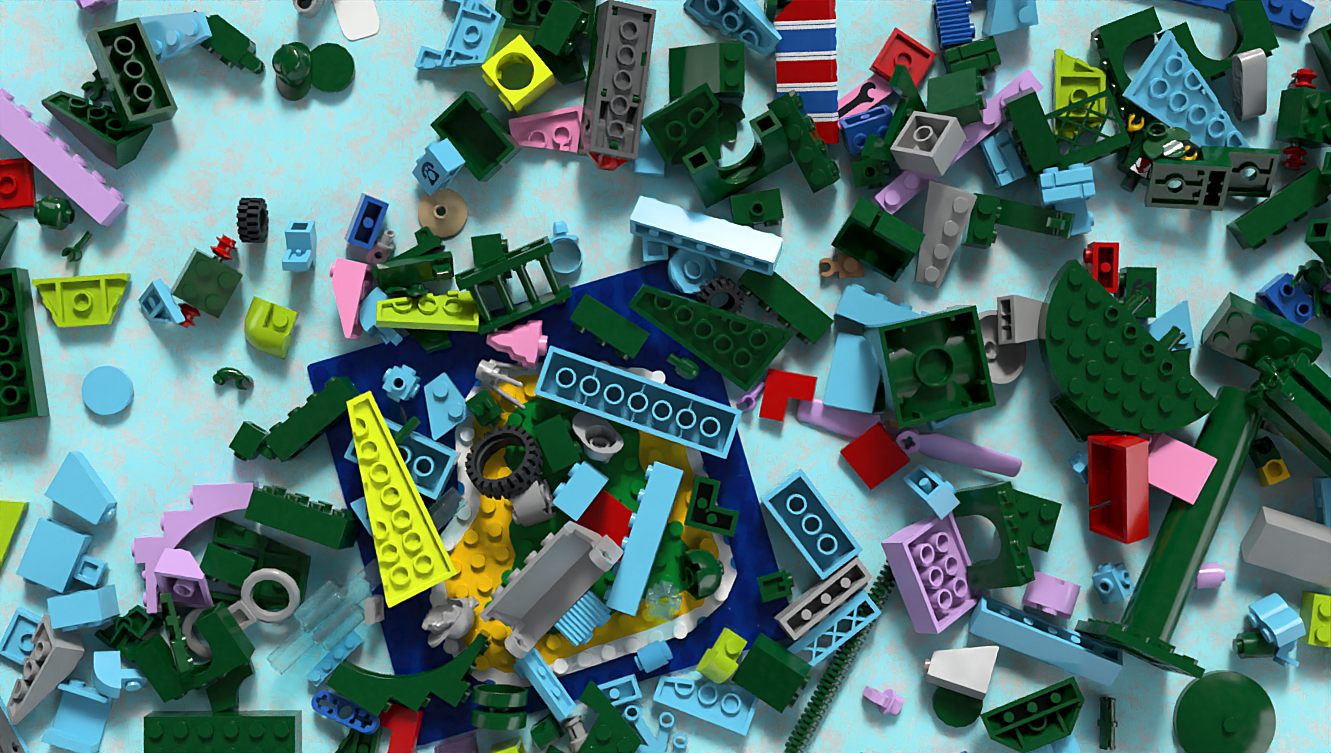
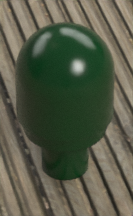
(684, 366)

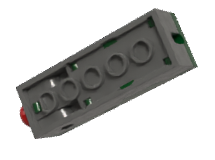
(616, 83)

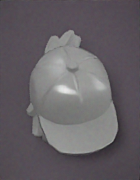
(450, 620)

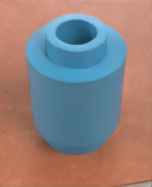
(653, 656)

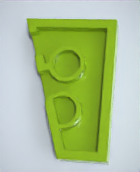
(9, 523)

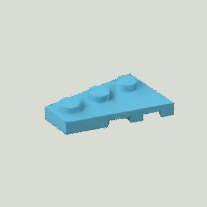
(175, 33)

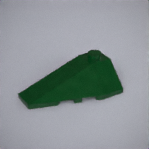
(97, 128)

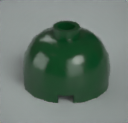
(702, 573)

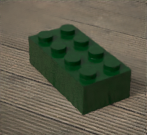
(131, 74)
(1255, 333)
(303, 517)

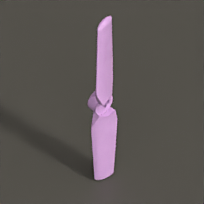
(931, 444)

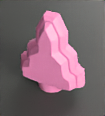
(522, 343)

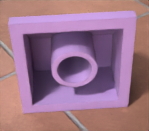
(183, 578)

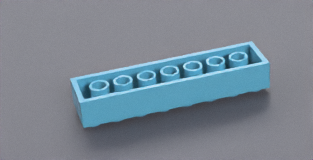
(638, 402)

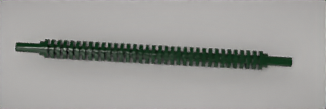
(838, 668)

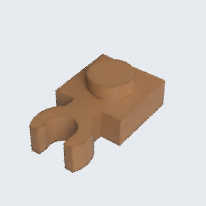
(845, 266)

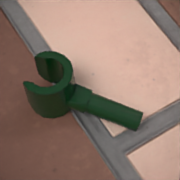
(77, 254)

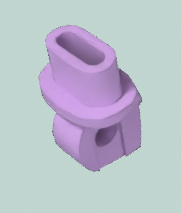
(887, 701)

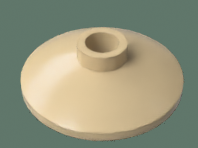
(454, 217)

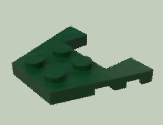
(909, 102)
(610, 731)

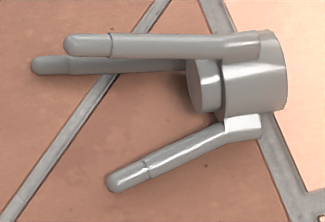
(490, 373)

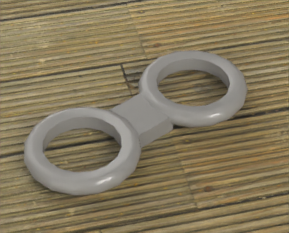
(246, 610)

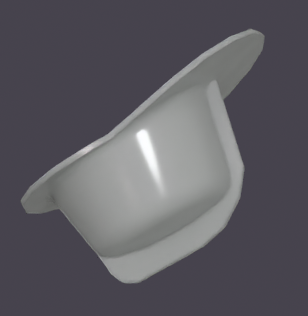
(597, 436)

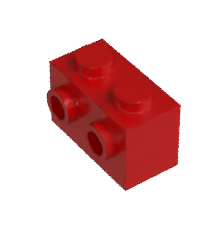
(1103, 263)

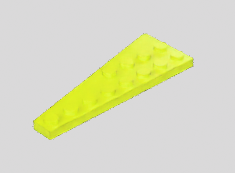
(403, 533)

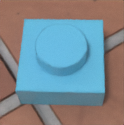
(654, 251)
(90, 569)

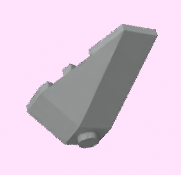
(50, 662)

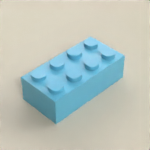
(425, 459)
(811, 523)

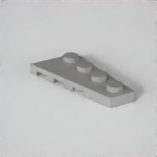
(943, 224)

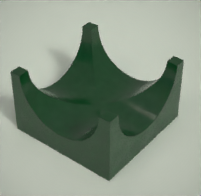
(932, 366)

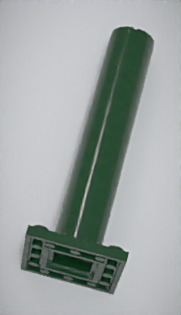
(1183, 543)

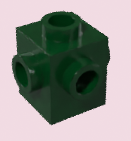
(863, 177)

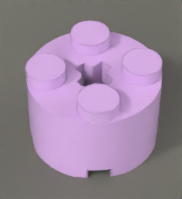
(1051, 595)

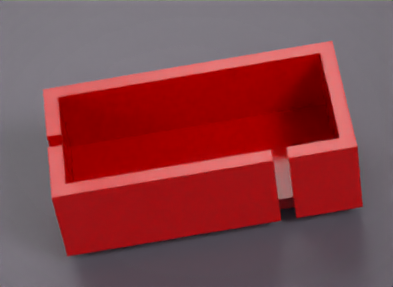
(1120, 475)

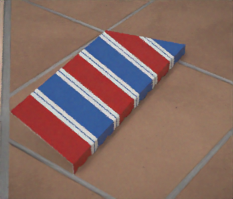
(808, 61)

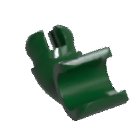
(228, 373)

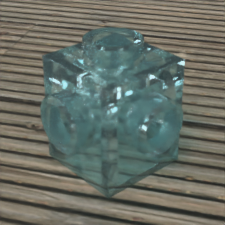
(666, 609)

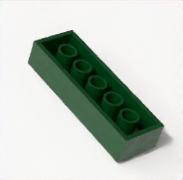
(21, 368)
(223, 731)

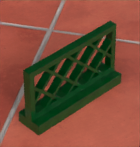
(1096, 150)

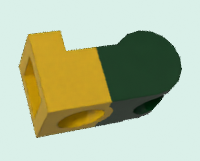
(1268, 462)

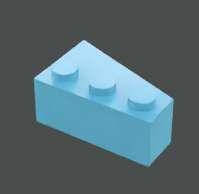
(1009, 15)

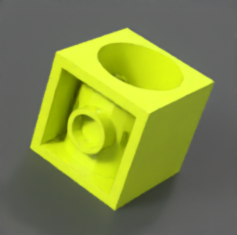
(518, 52)

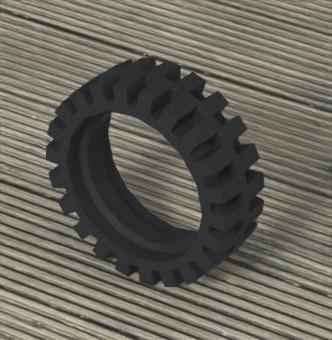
(517, 479)

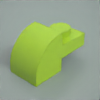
(721, 660)

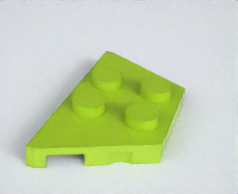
(1074, 82)
(83, 299)

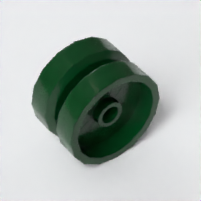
(499, 706)

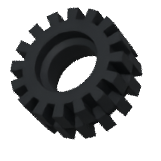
(252, 220)
(722, 286)

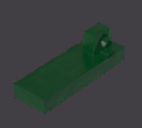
(1036, 218)
(426, 245)
(415, 270)

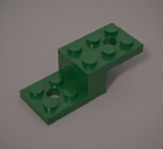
(1211, 178)

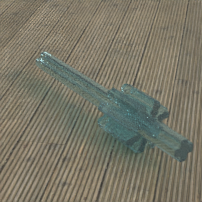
(335, 608)

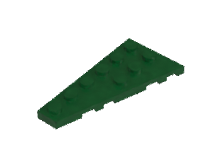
(724, 340)

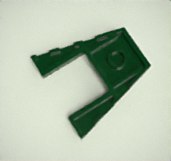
(274, 555)

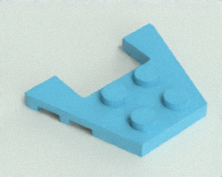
(470, 40)

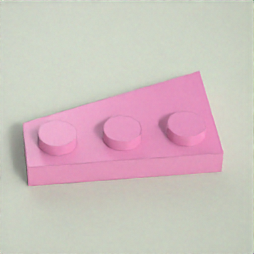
(549, 129)

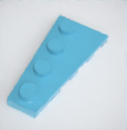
(716, 703)

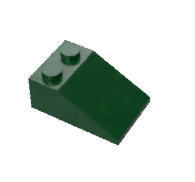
(715, 63)

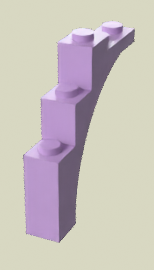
(179, 525)

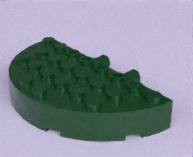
(1110, 362)

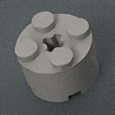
(533, 504)

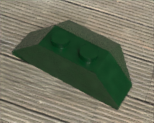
(1036, 717)

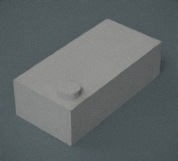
(1289, 546)

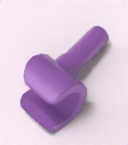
(750, 399)

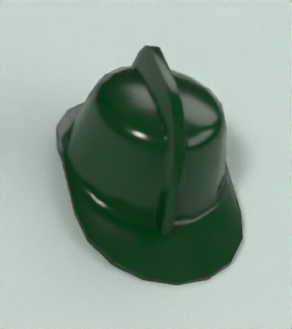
(293, 70)

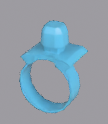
(560, 230)

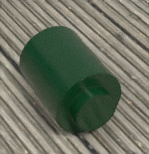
(1252, 646)

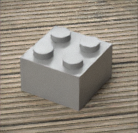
(928, 143)

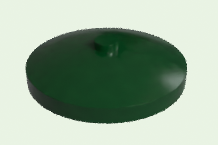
(1224, 715)

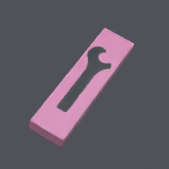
(863, 97)

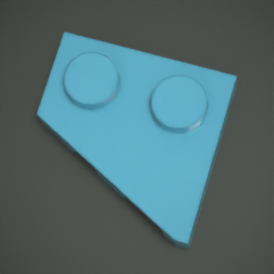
(444, 405)

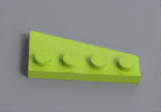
(442, 312)

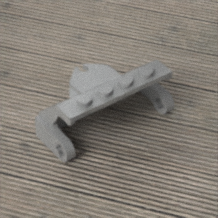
(550, 584)

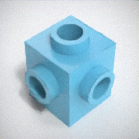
(410, 383)
(1112, 582)

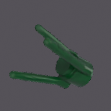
(1313, 273)

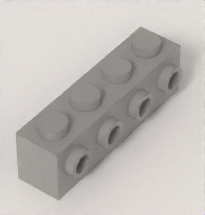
(822, 598)

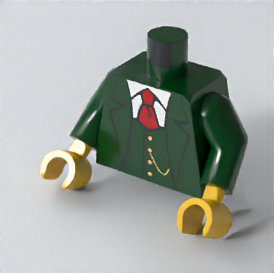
(1134, 161)

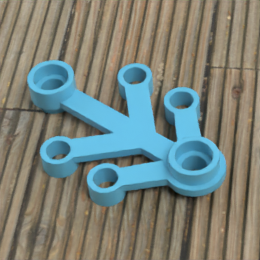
(654, 745)

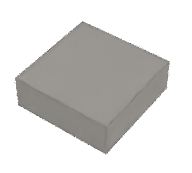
(374, 609)

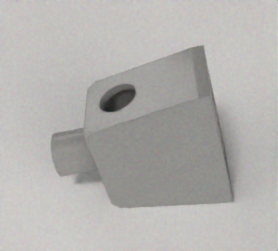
(1017, 319)

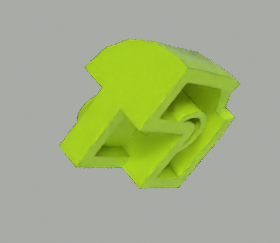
(270, 327)

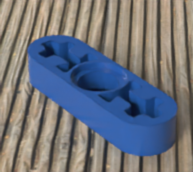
(326, 711)

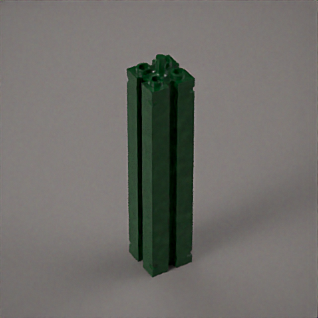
(1297, 403)

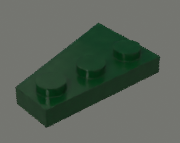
(177, 641)

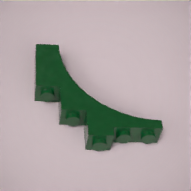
(374, 689)

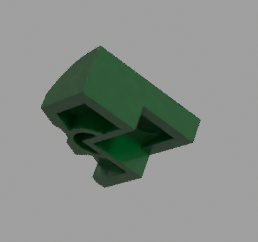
(130, 630)

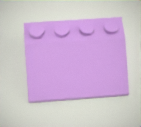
(931, 572)

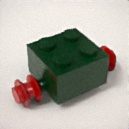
(1303, 119)
(207, 281)

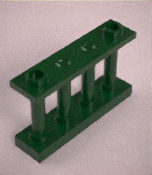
(494, 270)

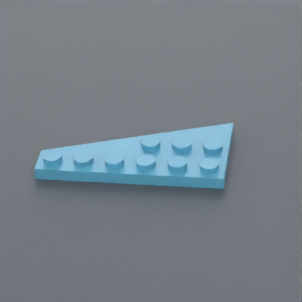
(1180, 97)

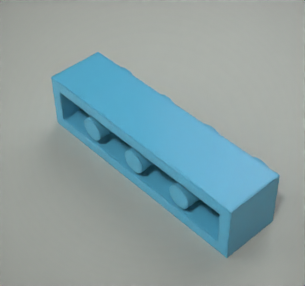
(333, 658)

